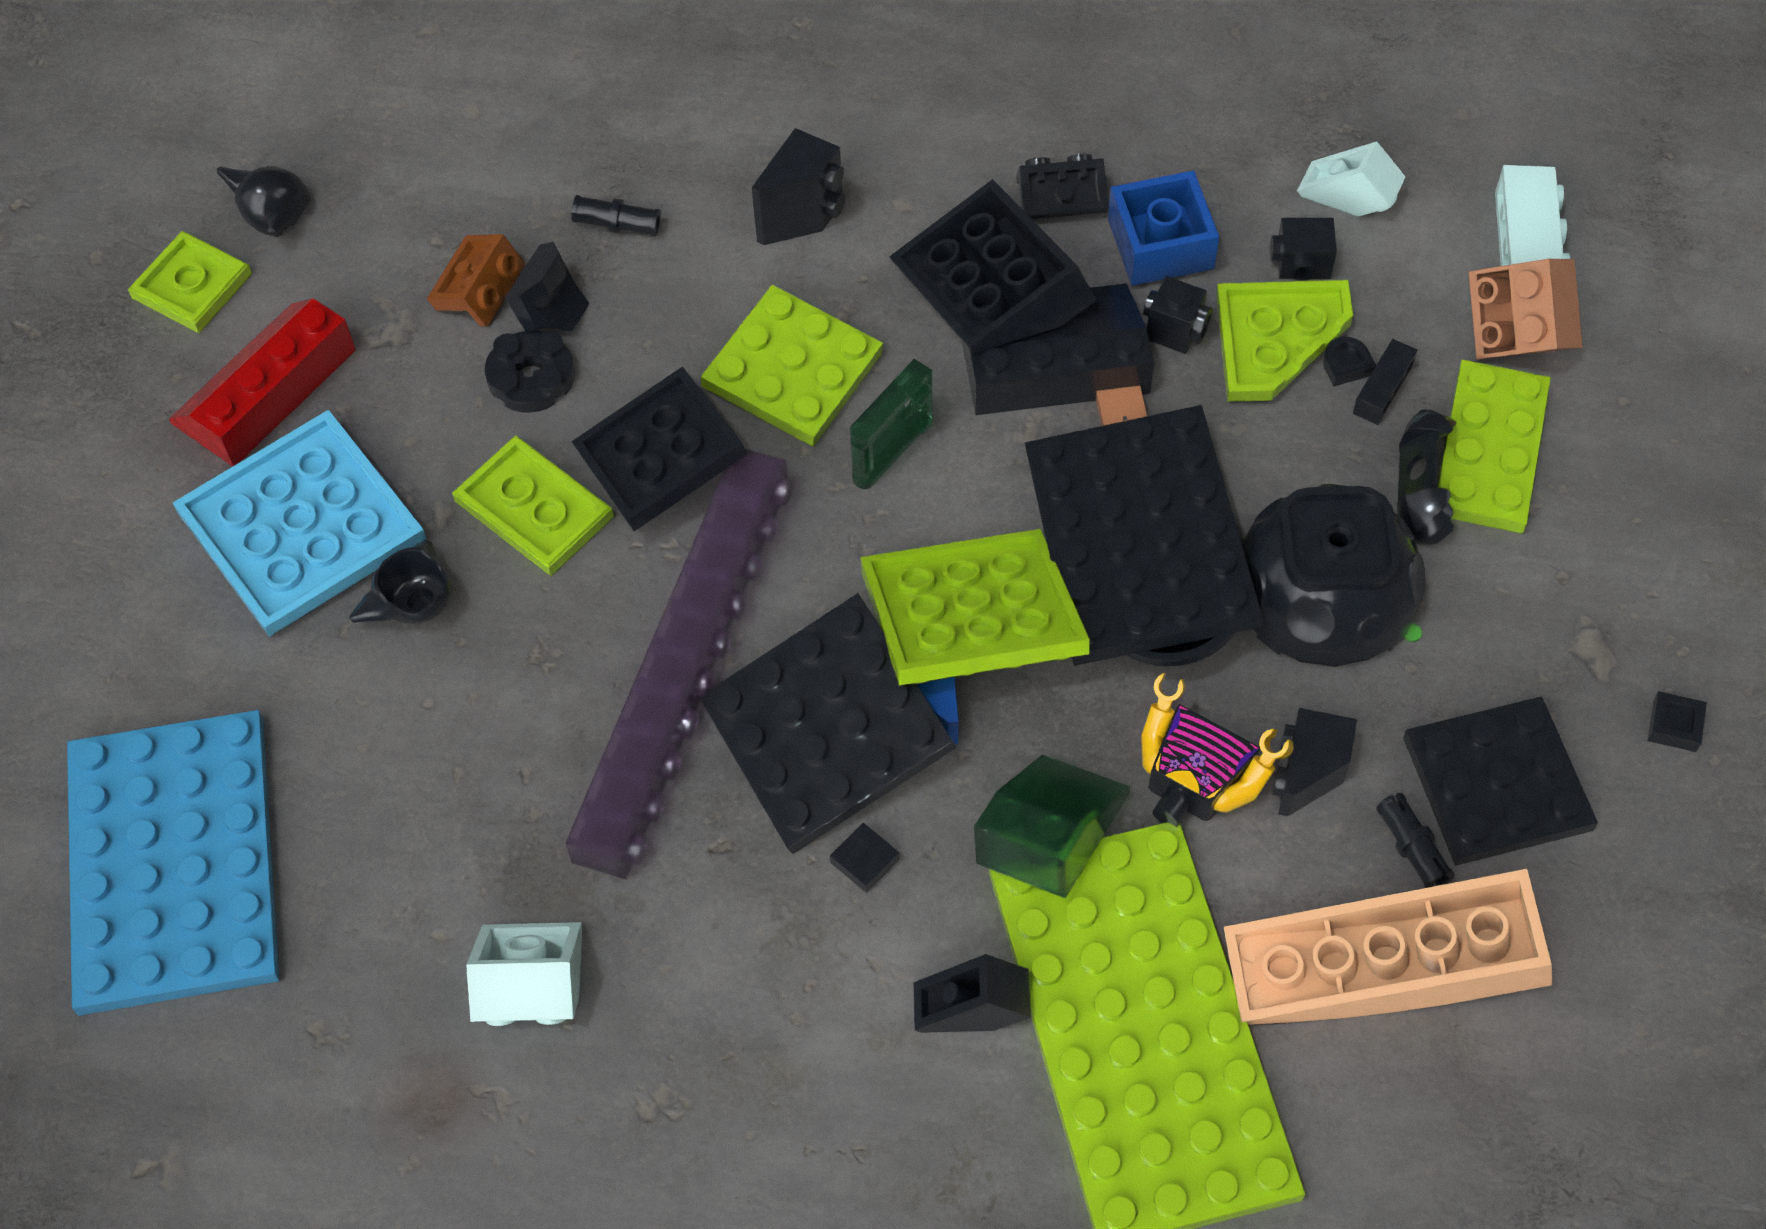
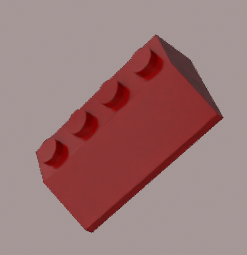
(266, 380)

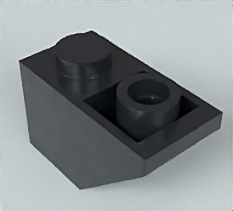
(1318, 758)

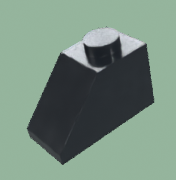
(972, 997)

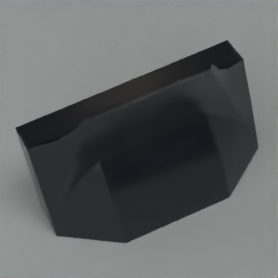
(546, 293)

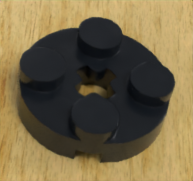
(525, 349)

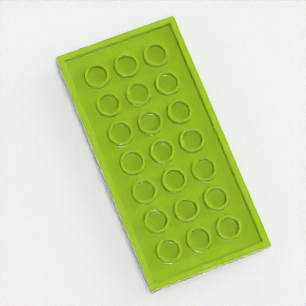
(1147, 1041)

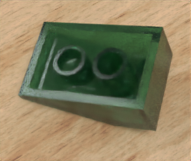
(1047, 823)

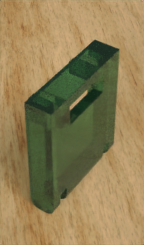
(889, 426)

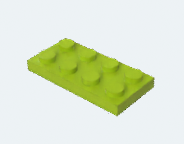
(1494, 446)

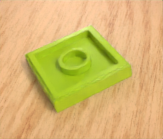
(190, 281)

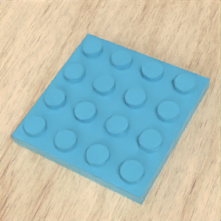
(298, 522)

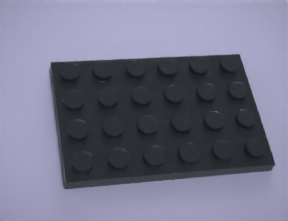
(1143, 533)

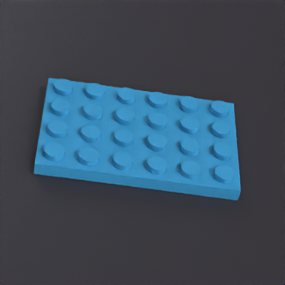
(170, 863)

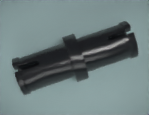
(615, 215)
(1415, 841)

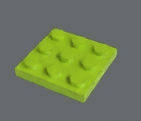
(792, 365)

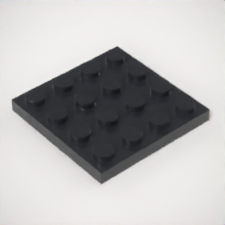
(825, 724)

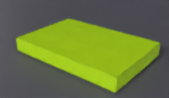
(533, 505)

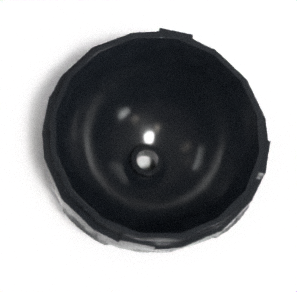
(1328, 599)

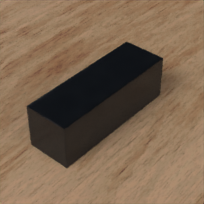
(1385, 381)

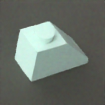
(1354, 180)

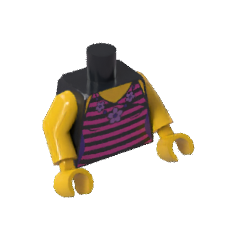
(1200, 763)

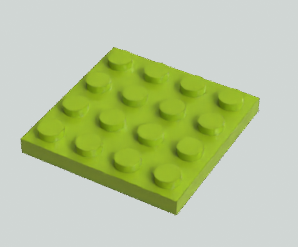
(973, 607)

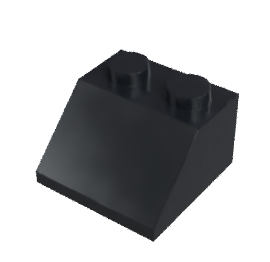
(798, 189)

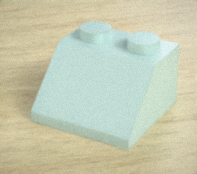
(525, 973)

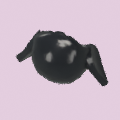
(267, 197)
(406, 588)

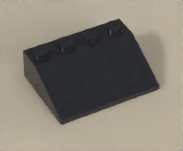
(993, 272)
(1066, 365)

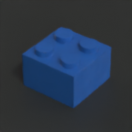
(1163, 227)

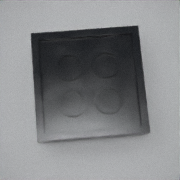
(659, 448)
(1499, 780)

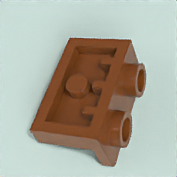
(478, 277)

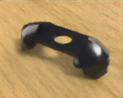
(1419, 500)

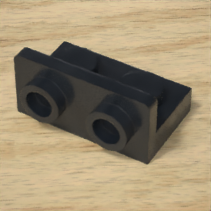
(1063, 187)

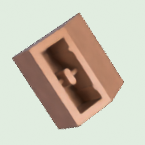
(1525, 308)

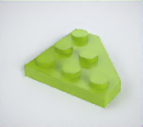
(1276, 331)

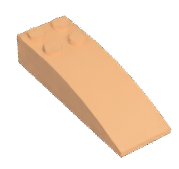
(1391, 952)

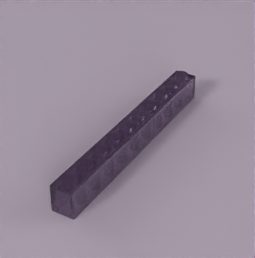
(679, 667)

